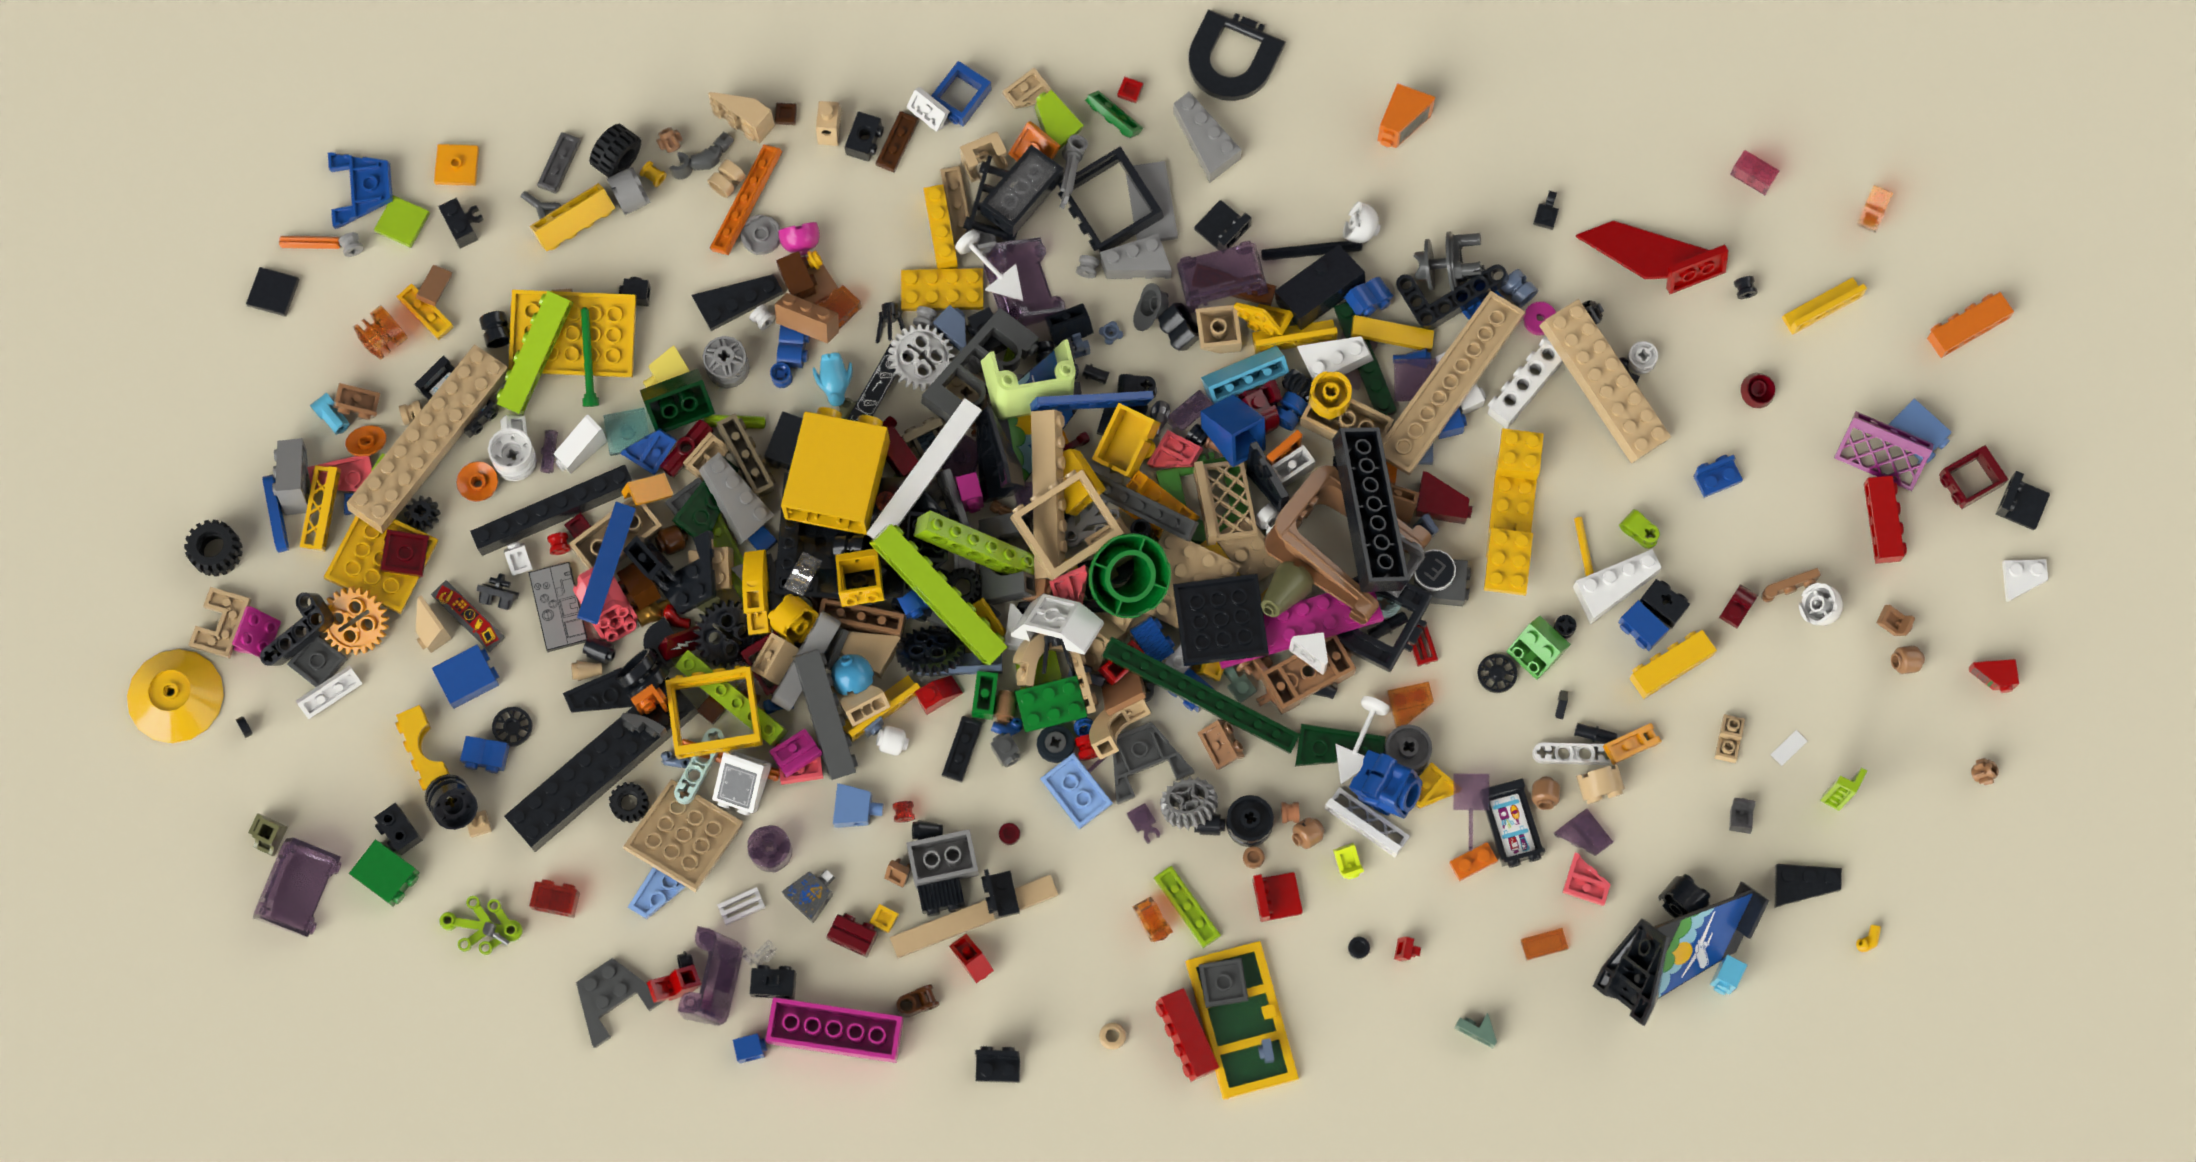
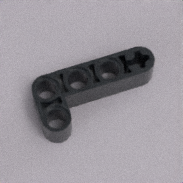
(278, 651)

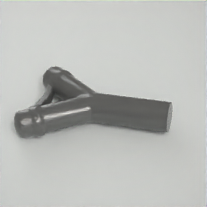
(540, 206)

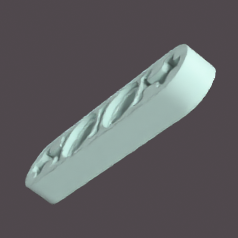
(696, 764)

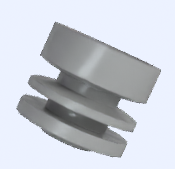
(729, 372)

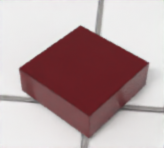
(577, 525)

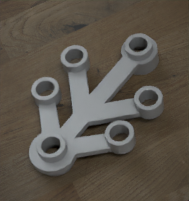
(1088, 518)

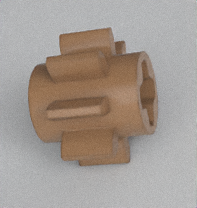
(669, 140)
(1984, 771)

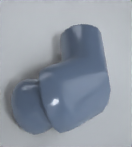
(669, 760)

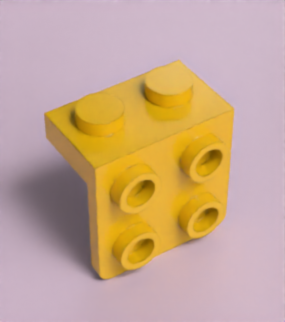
(1265, 318)

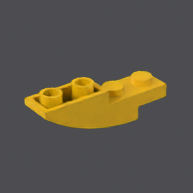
(754, 589)

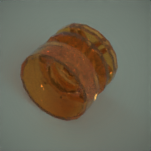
(380, 332)

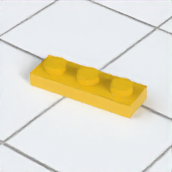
(425, 313)

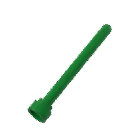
(590, 398)

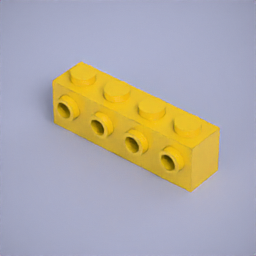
(572, 217)
(1672, 664)

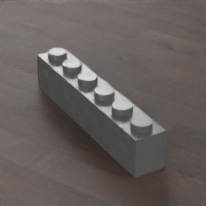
(824, 714)

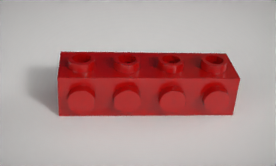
(1884, 519)
(1186, 1034)

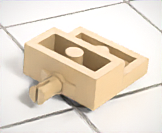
(722, 564)

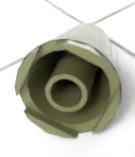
(1286, 588)

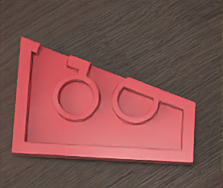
(352, 475)

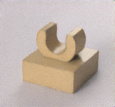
(480, 824)

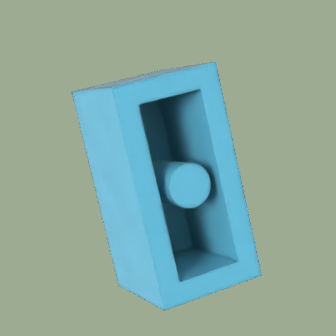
(1728, 975)

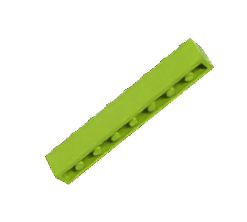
(938, 594)

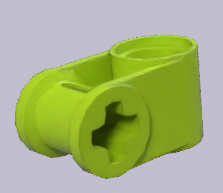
(1638, 528)

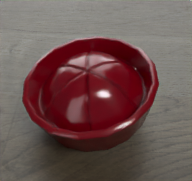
(1757, 390)

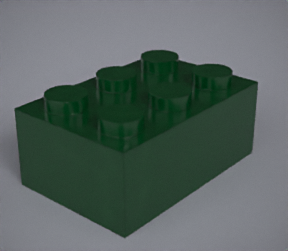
(677, 401)

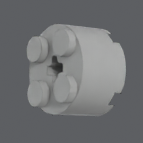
(628, 190)

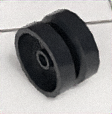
(642, 672)
(1249, 808)

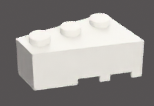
(1335, 355)

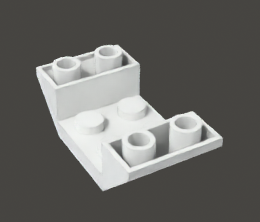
(1059, 619)

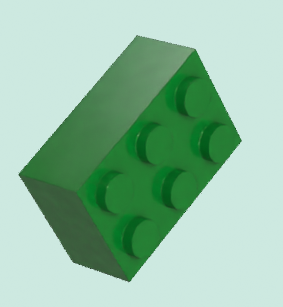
(1050, 703)

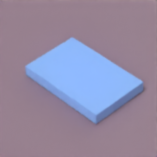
(1076, 791)

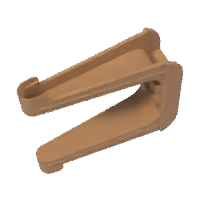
(1287, 544)

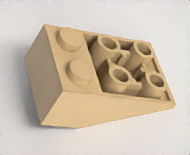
(743, 114)

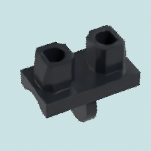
(488, 591)

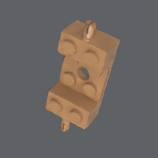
(1288, 685)

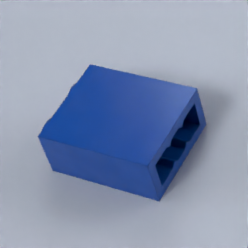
(466, 676)

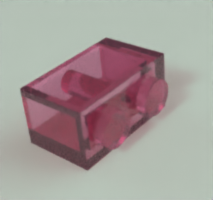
(1754, 172)

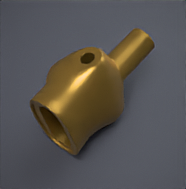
(651, 613)

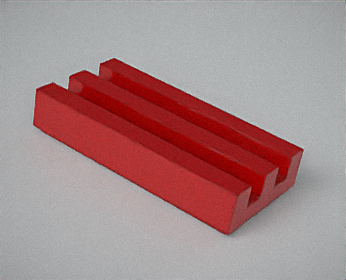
(1426, 660)

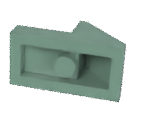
(1482, 1034)

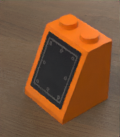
(1404, 115)

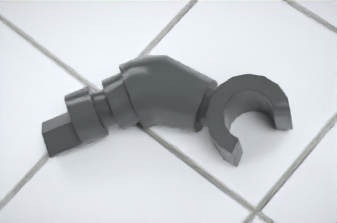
(701, 161)

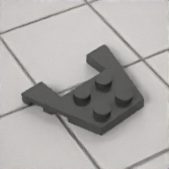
(1141, 750)
(604, 991)

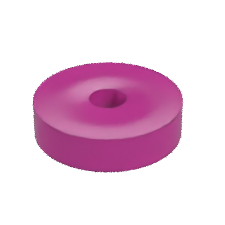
(1534, 310)

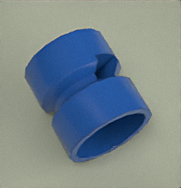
(1291, 408)

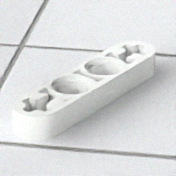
(1574, 757)

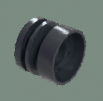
(455, 811)

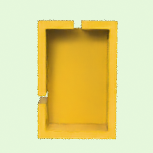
(1126, 440)

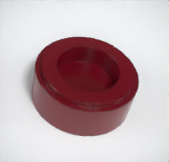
(1009, 834)

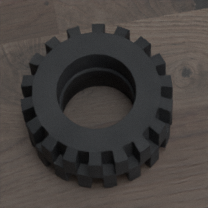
(615, 150)
(202, 536)

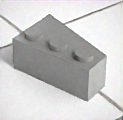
(1136, 260)
(291, 475)

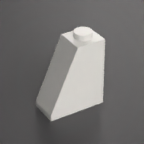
(580, 445)

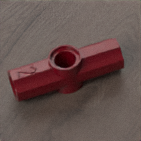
(674, 462)

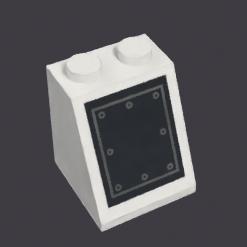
(741, 782)

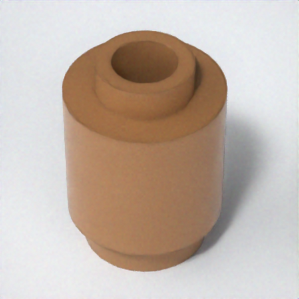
(1005, 706)

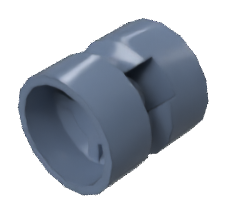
(1519, 289)

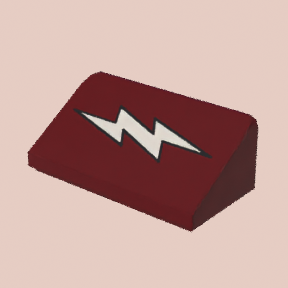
(678, 643)

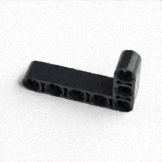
(1450, 298)

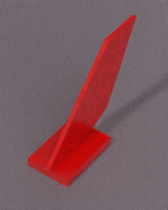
(1656, 255)

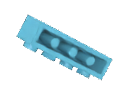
(1245, 374)

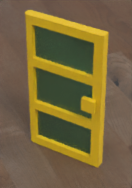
(1239, 1028)

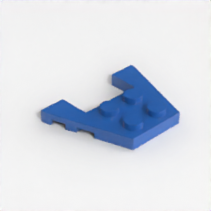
(369, 186)

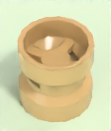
(409, 412)

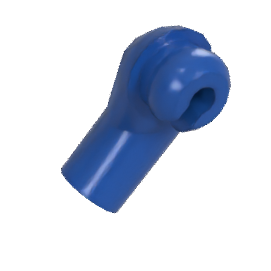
(1012, 727)

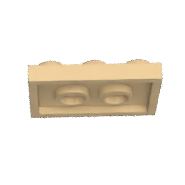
(1249, 552)

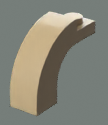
(1028, 656)
(1106, 728)

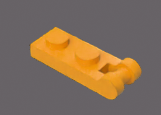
(1631, 744)

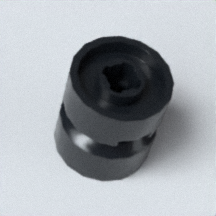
(496, 329)
(845, 543)

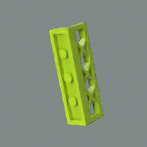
(1843, 790)

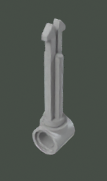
(1073, 155)

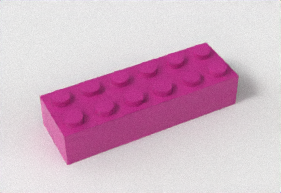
(834, 1030)

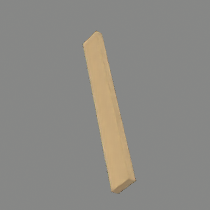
(968, 918)

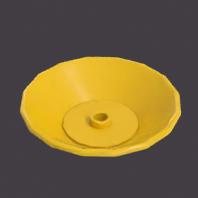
(189, 709)

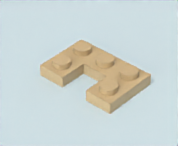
(232, 609)

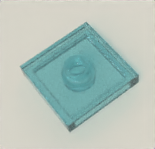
(625, 429)

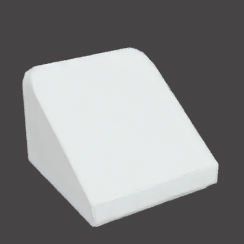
(514, 421)

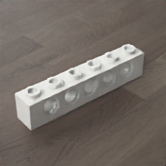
(1505, 413)

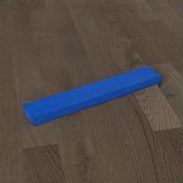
(1091, 401)
(606, 563)

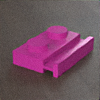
(795, 752)

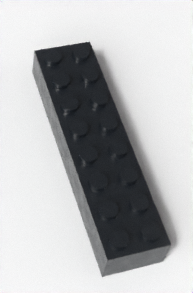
(1370, 510)

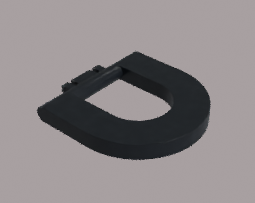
(1232, 87)
(1378, 652)

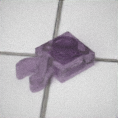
(1142, 820)

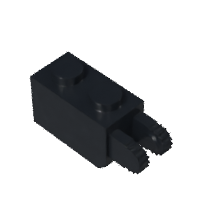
(650, 561)

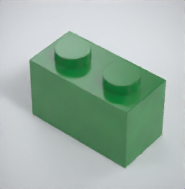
(984, 695)

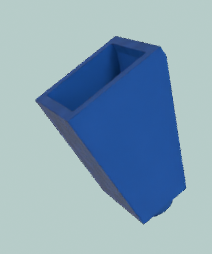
(1233, 427)

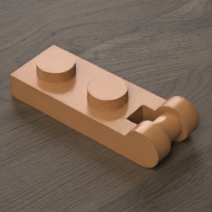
(1790, 584)

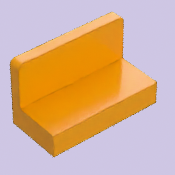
(648, 489)

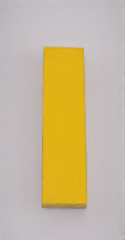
(1392, 333)

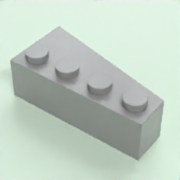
(1206, 137)
(735, 499)

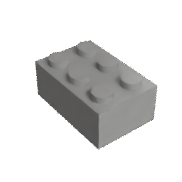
(942, 858)

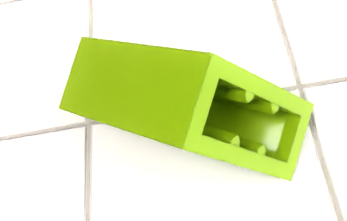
(1056, 118)

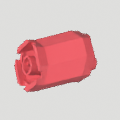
(617, 614)

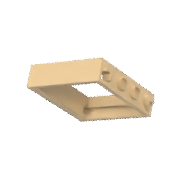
(1038, 499)

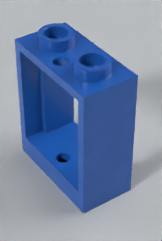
(973, 79)

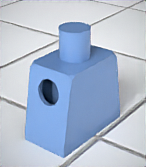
(854, 807)

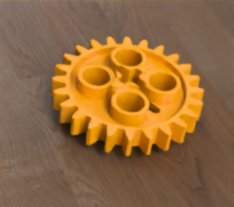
(365, 637)

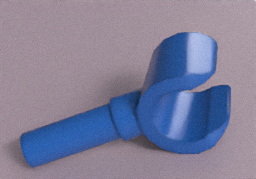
(770, 707)

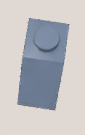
(953, 326)

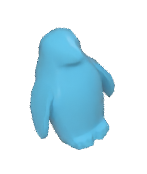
(833, 377)

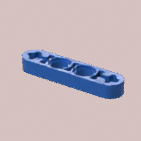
(276, 515)

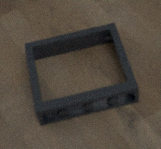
(1093, 170)

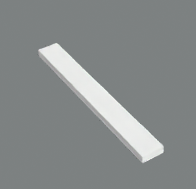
(927, 467)

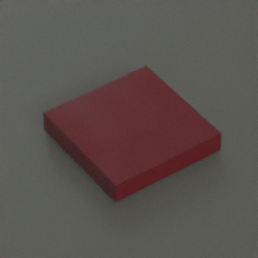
(404, 553)

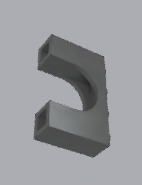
(994, 585)

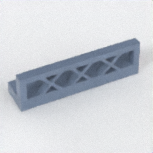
(971, 665)

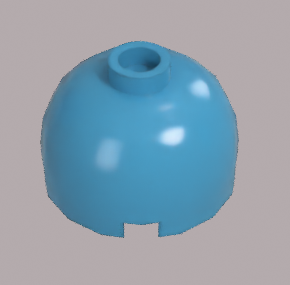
(851, 674)

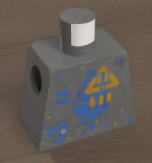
(810, 894)

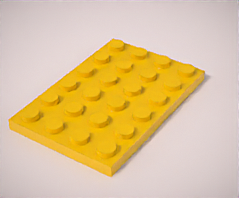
(610, 329)

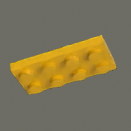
(942, 288)

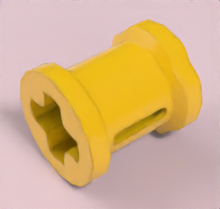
(653, 174)

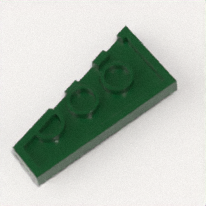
(700, 510)
(1318, 744)

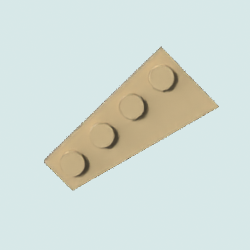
(1084, 681)

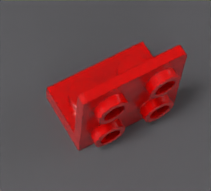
(1277, 896)

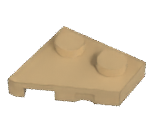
(1026, 90)

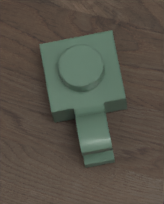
(1240, 686)

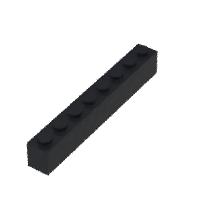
(551, 510)

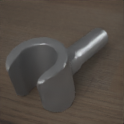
(489, 929)

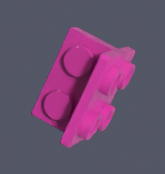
(255, 632)

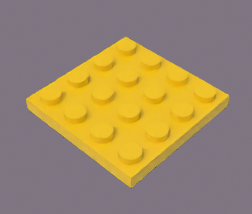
(359, 564)

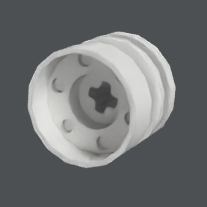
(509, 444)

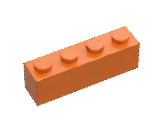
(1970, 324)

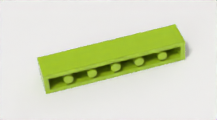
(534, 352)

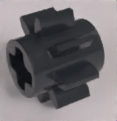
(1594, 310)

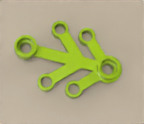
(478, 925)

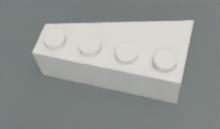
(1612, 585)

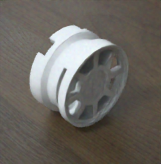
(1642, 357)

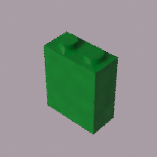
(384, 873)

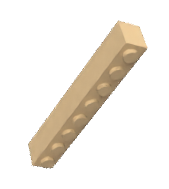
(1048, 468)

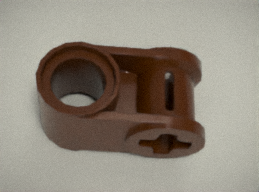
(918, 1001)

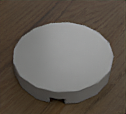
(760, 235)

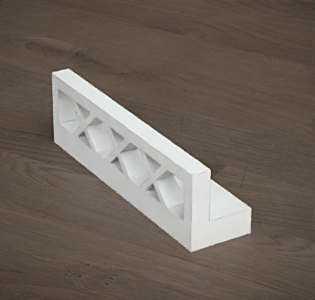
(1363, 826)

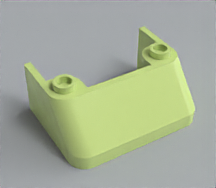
(1014, 400)

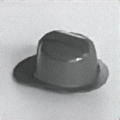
(1150, 306)

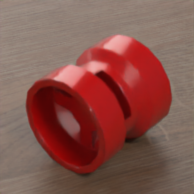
(1086, 750)

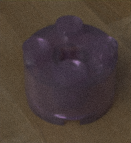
(772, 860)

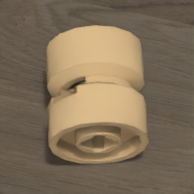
(726, 178)

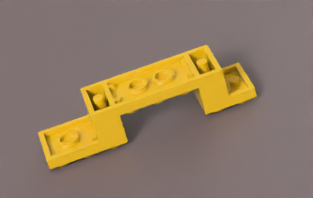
(1512, 512)

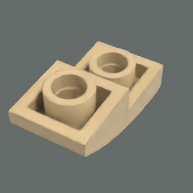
(1729, 738)

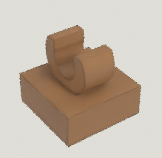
(897, 872)

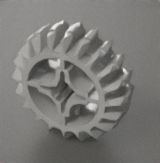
(1191, 808)

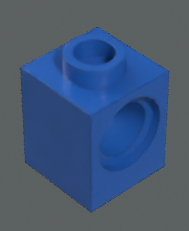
(749, 1048)

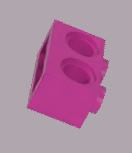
(970, 492)

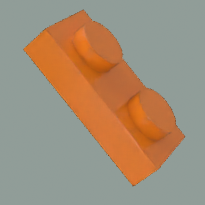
(1473, 861)

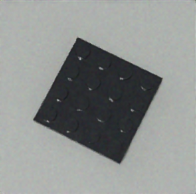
(1220, 619)

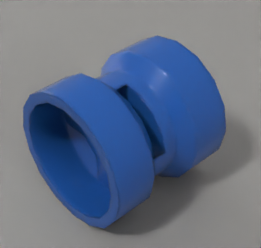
(782, 371)

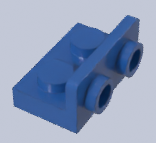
(1717, 475)

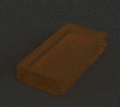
(1544, 944)

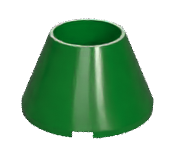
(1147, 584)

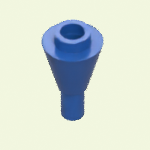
(1414, 355)

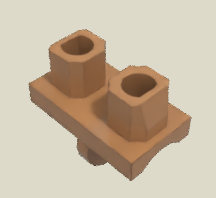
(1255, 666)

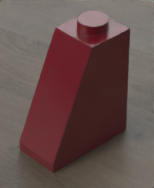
(1442, 501)

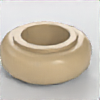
(1112, 1045)

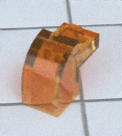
(1874, 208)
(1152, 920)

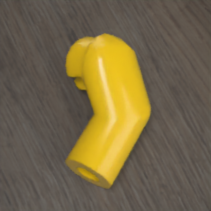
(1871, 941)

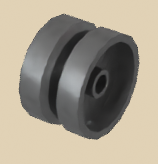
(1410, 738)

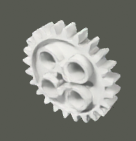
(932, 344)

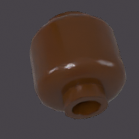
(671, 540)

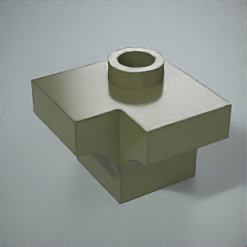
(267, 834)

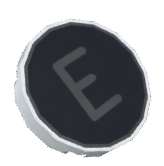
(1435, 571)

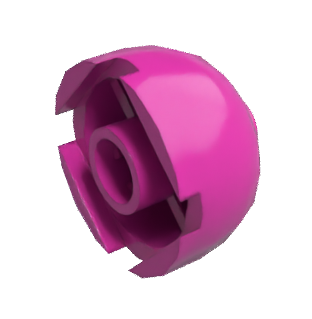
(800, 238)

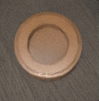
(1253, 857)

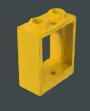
(848, 563)

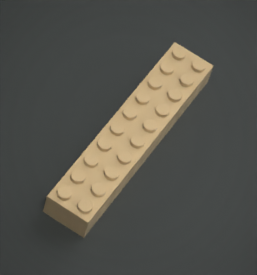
(427, 439)

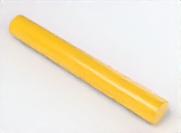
(1583, 546)

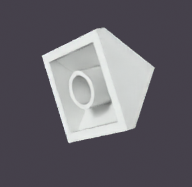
(1311, 649)

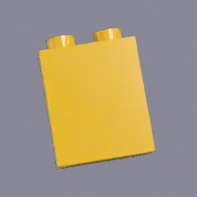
(836, 471)

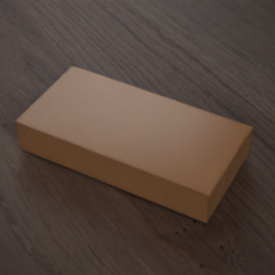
(434, 285)

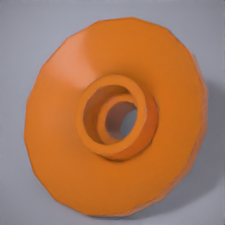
(365, 440)
(477, 472)

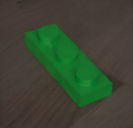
(1113, 114)

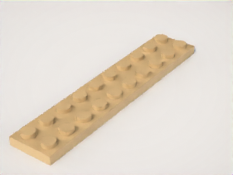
(1450, 382)

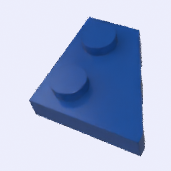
(650, 450)

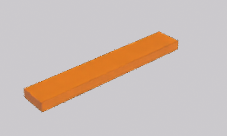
(746, 199)

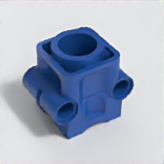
(1386, 785)

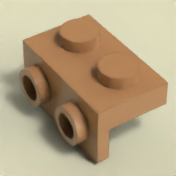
(357, 401)

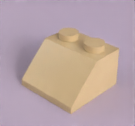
(1219, 329)

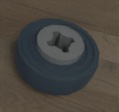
(1058, 750)

